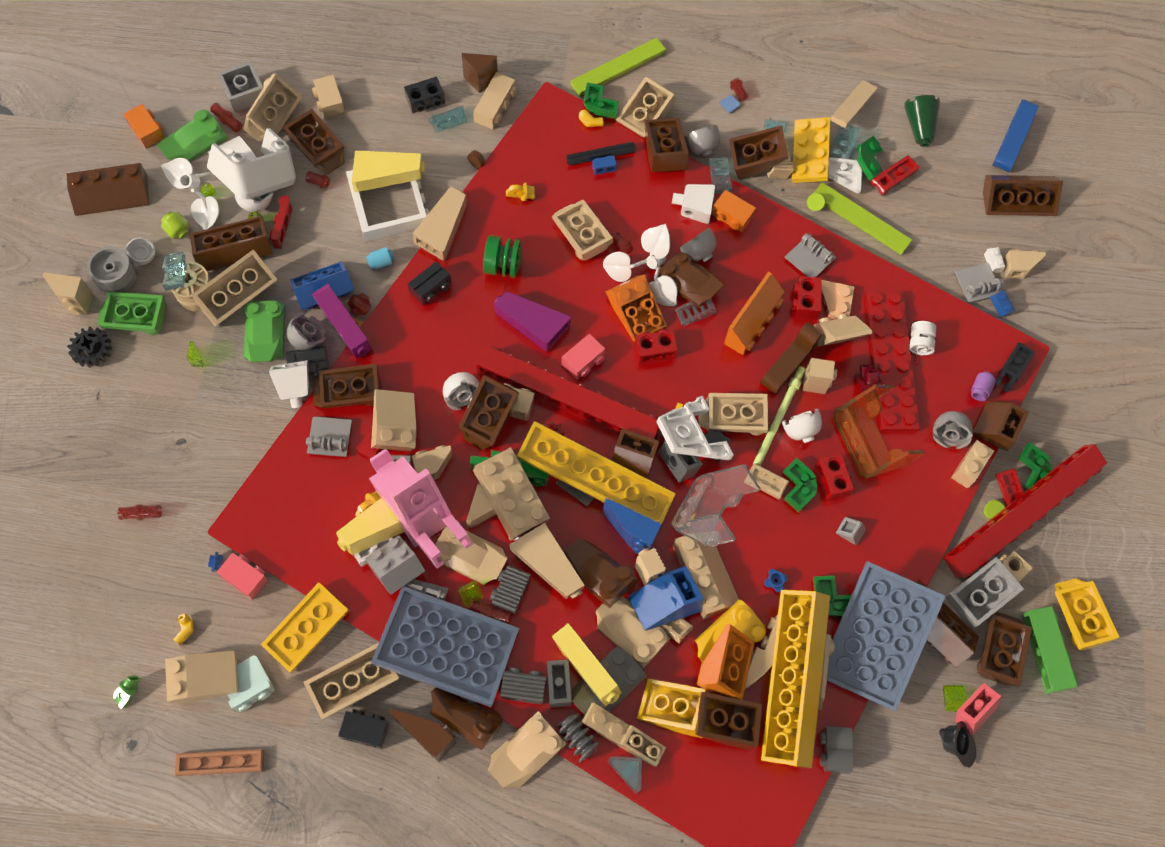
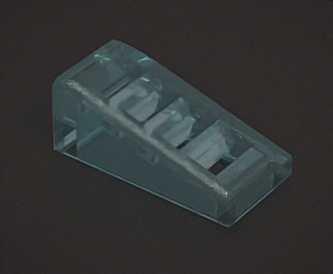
(698, 316)

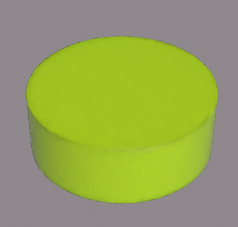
(816, 202)
(992, 508)

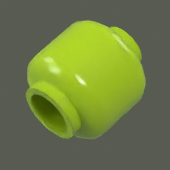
(175, 225)

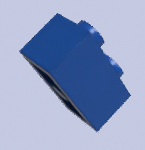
(604, 165)
(1002, 303)

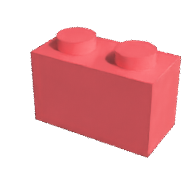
(583, 357)
(242, 575)
(978, 708)

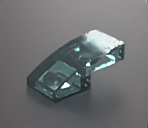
(720, 174)
(175, 271)

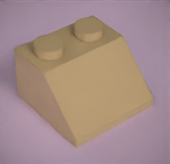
(71, 292)

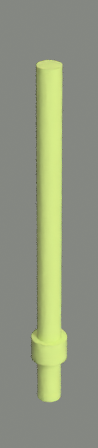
(793, 385)

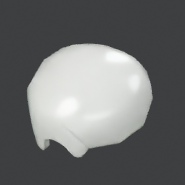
(140, 251)

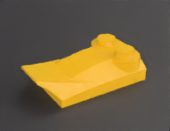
(1085, 614)
(740, 617)

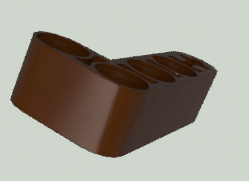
(792, 358)

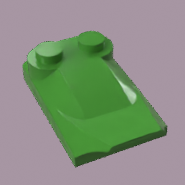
(193, 138)
(133, 312)
(264, 331)

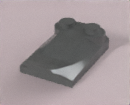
(622, 670)

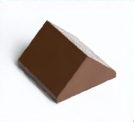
(479, 69)

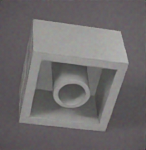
(241, 85)
(394, 564)

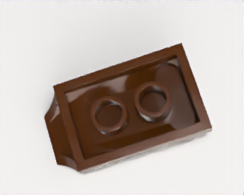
(316, 141)
(692, 279)
(346, 386)
(487, 412)
(600, 572)
(1004, 650)
(465, 718)

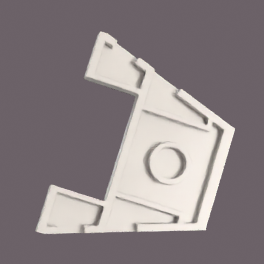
(685, 434)

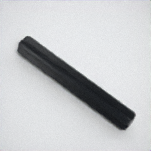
(589, 155)

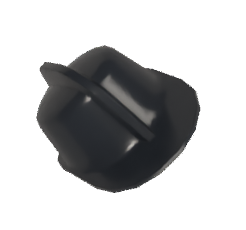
(959, 742)

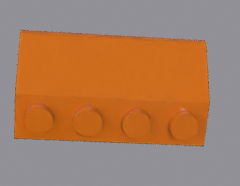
(754, 315)

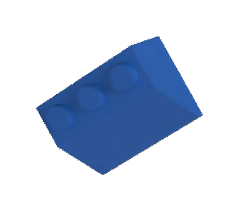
(334, 275)

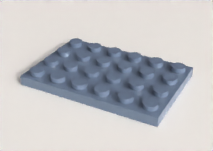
(882, 635)
(445, 646)

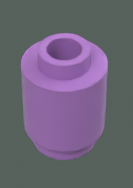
(983, 386)

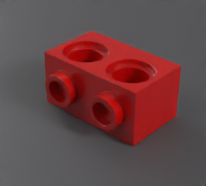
(811, 298)
(657, 351)
(829, 477)

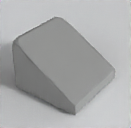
(851, 530)

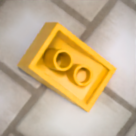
(671, 706)

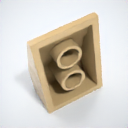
(646, 103)
(841, 329)
(393, 421)
(201, 676)

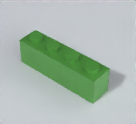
(1050, 651)

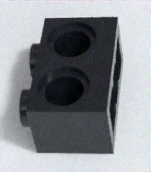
(424, 94)

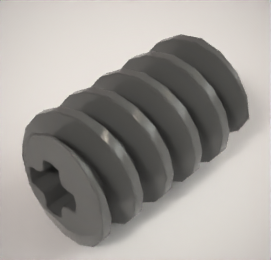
(578, 737)

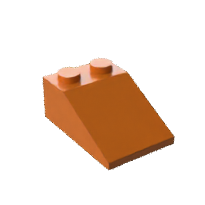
(727, 664)

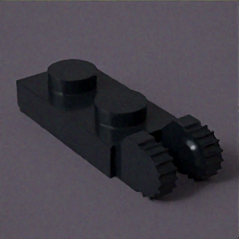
(1015, 365)

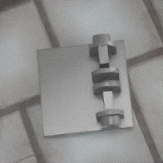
(810, 256)
(978, 282)
(329, 436)

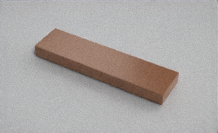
(219, 762)

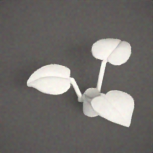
(179, 173)
(657, 242)

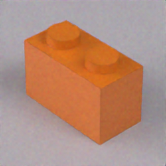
(144, 126)
(733, 211)

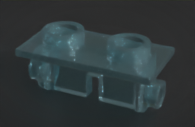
(448, 119)

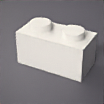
(995, 260)

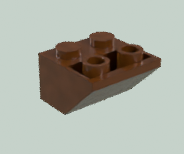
(1000, 424)
(635, 452)

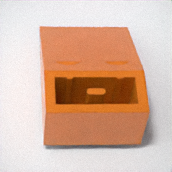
(636, 306)

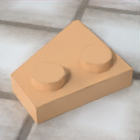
(837, 298)

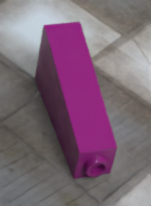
(533, 320)
(342, 321)

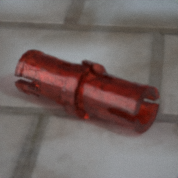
(226, 117)
(139, 512)
(490, 611)

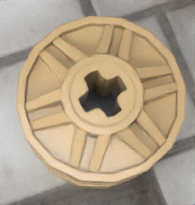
(195, 278)

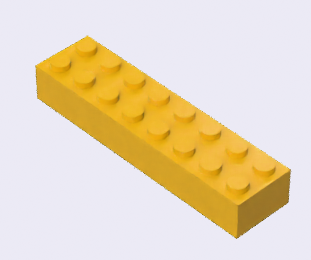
(796, 678)

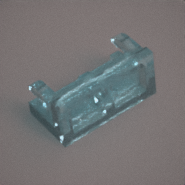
(844, 142)

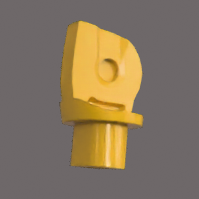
(523, 192)
(370, 499)

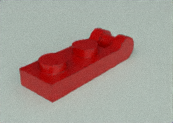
(895, 174)
(281, 222)

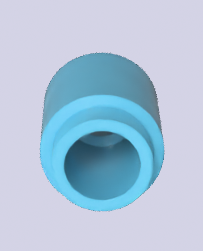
(380, 258)

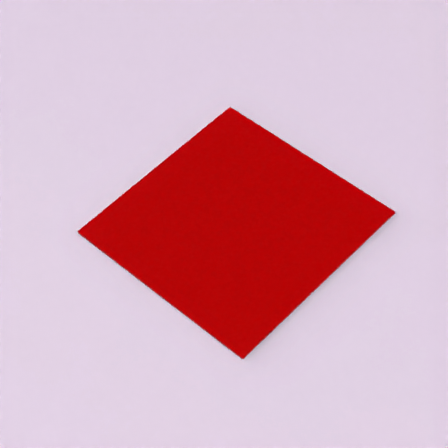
(299, 500)

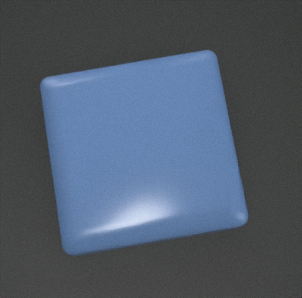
(729, 103)

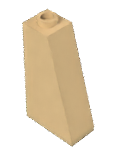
(440, 225)
(548, 560)

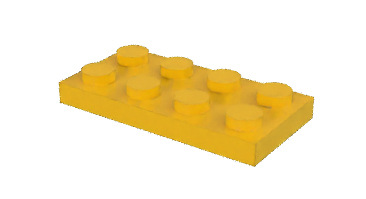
(811, 150)
(305, 627)

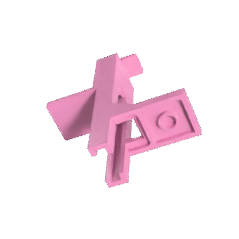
(415, 503)

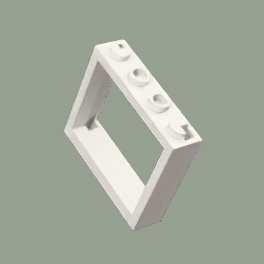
(391, 227)

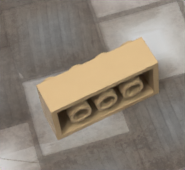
(511, 493)

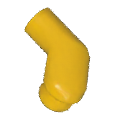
(588, 120)
(187, 628)

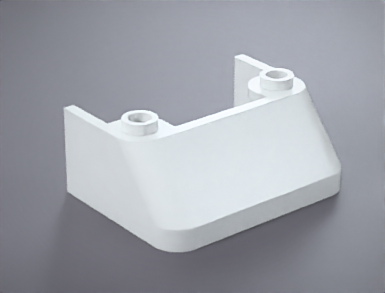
(258, 175)

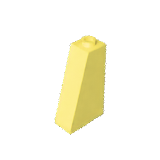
(385, 169)
(369, 528)
(587, 665)

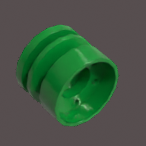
(502, 256)

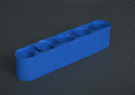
(1015, 135)

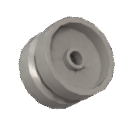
(111, 270)

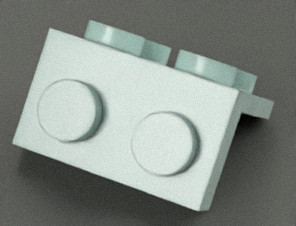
(252, 685)

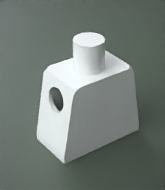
(696, 202)
(291, 381)

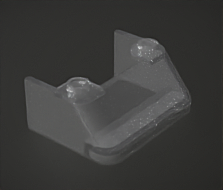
(706, 500)

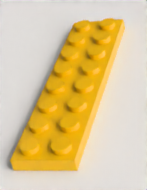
(593, 473)

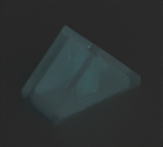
(629, 770)

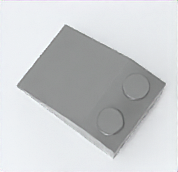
(984, 593)

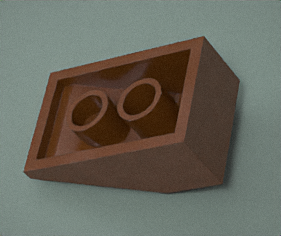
(666, 145)
(758, 151)
(729, 720)
(429, 734)

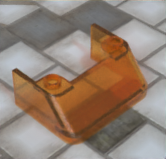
(863, 437)

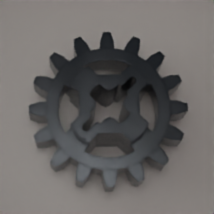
(89, 347)

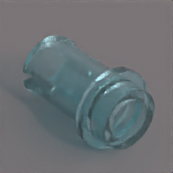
(771, 123)

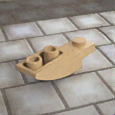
(762, 659)
(623, 735)

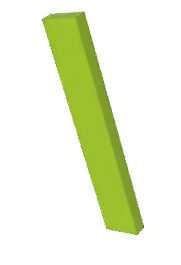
(619, 65)
(863, 219)

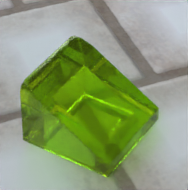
(194, 356)
(469, 592)
(954, 697)

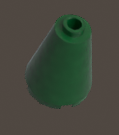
(923, 118)

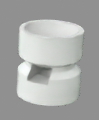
(923, 338)

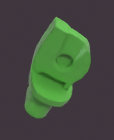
(126, 691)

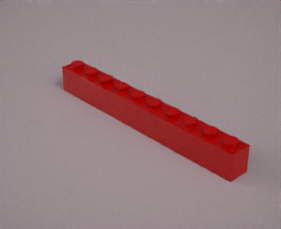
(565, 394)
(1024, 511)

